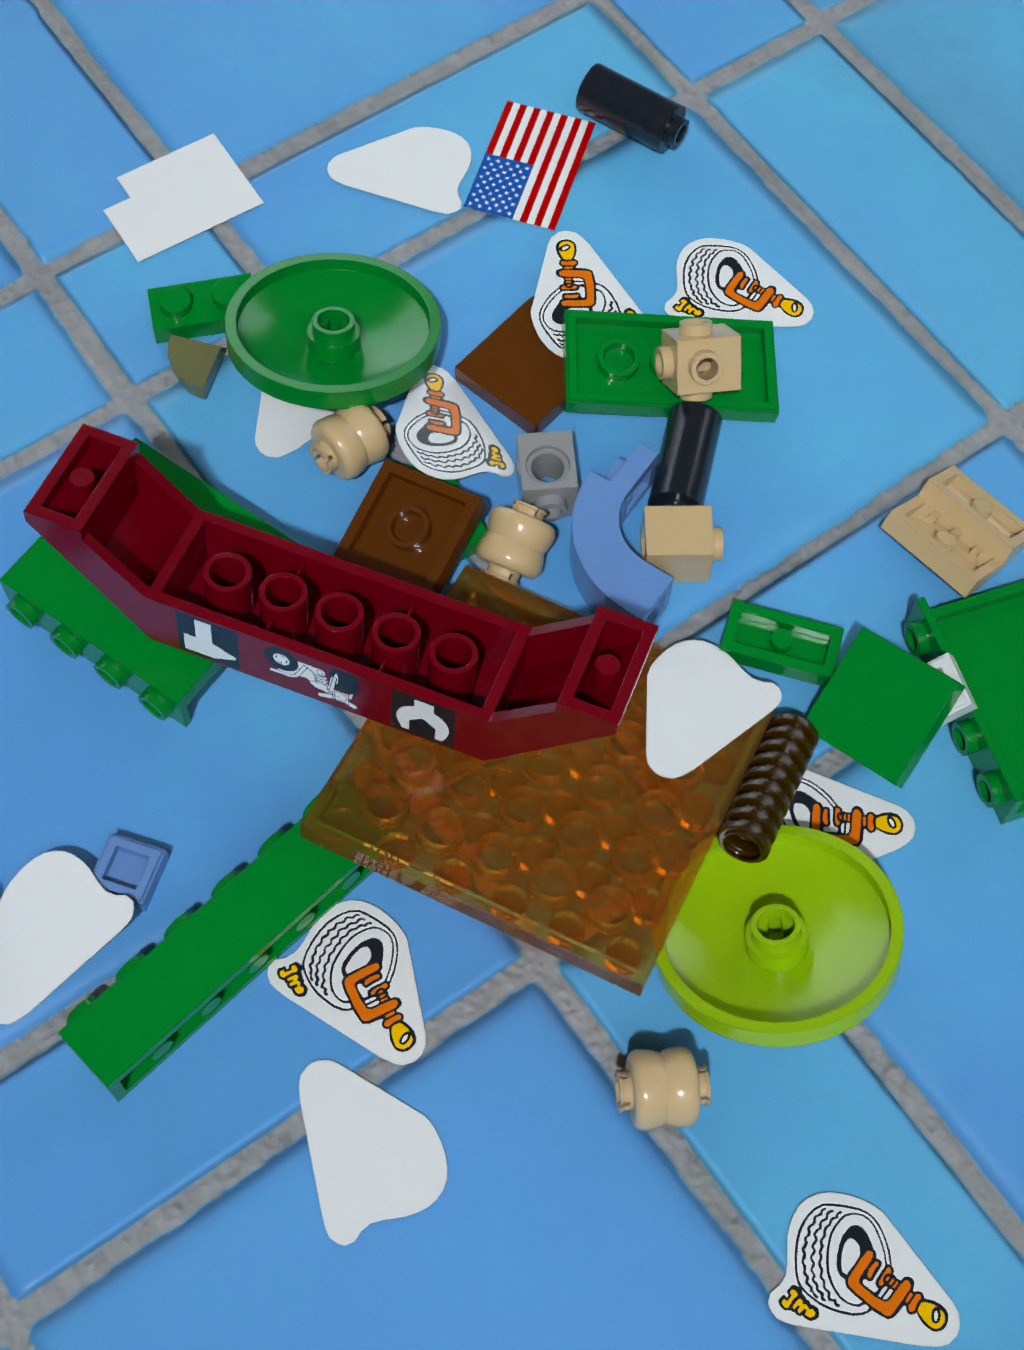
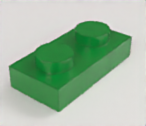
(192, 307)
(782, 643)

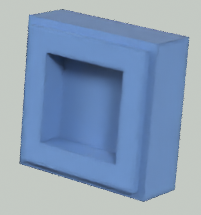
(130, 869)

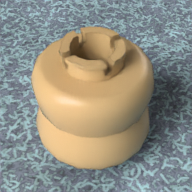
(350, 441)
(515, 542)
(662, 1088)

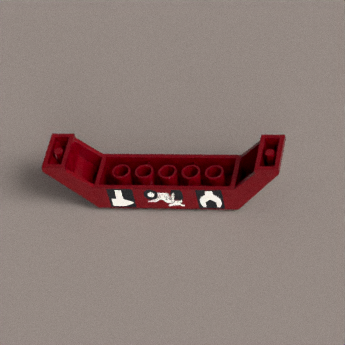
(327, 622)

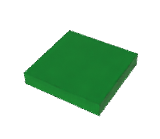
(883, 707)

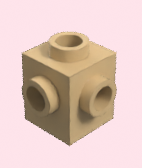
(699, 359)

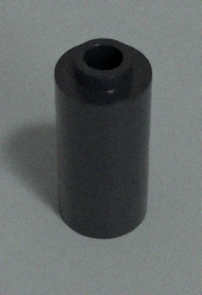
(632, 108)
(686, 455)

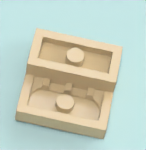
(957, 530)

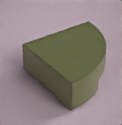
(194, 364)

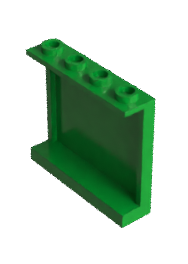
(84, 622)
(988, 646)

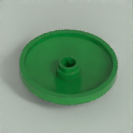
(333, 330)

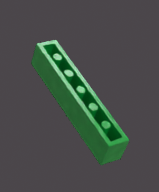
(208, 958)

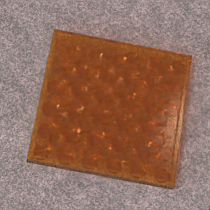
(545, 844)

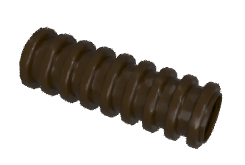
(768, 788)

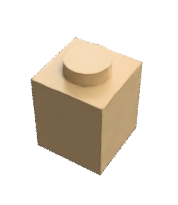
(681, 541)

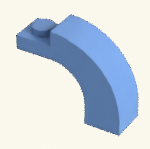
(599, 556)

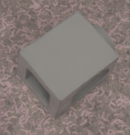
(547, 456)

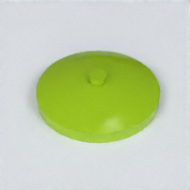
(785, 943)

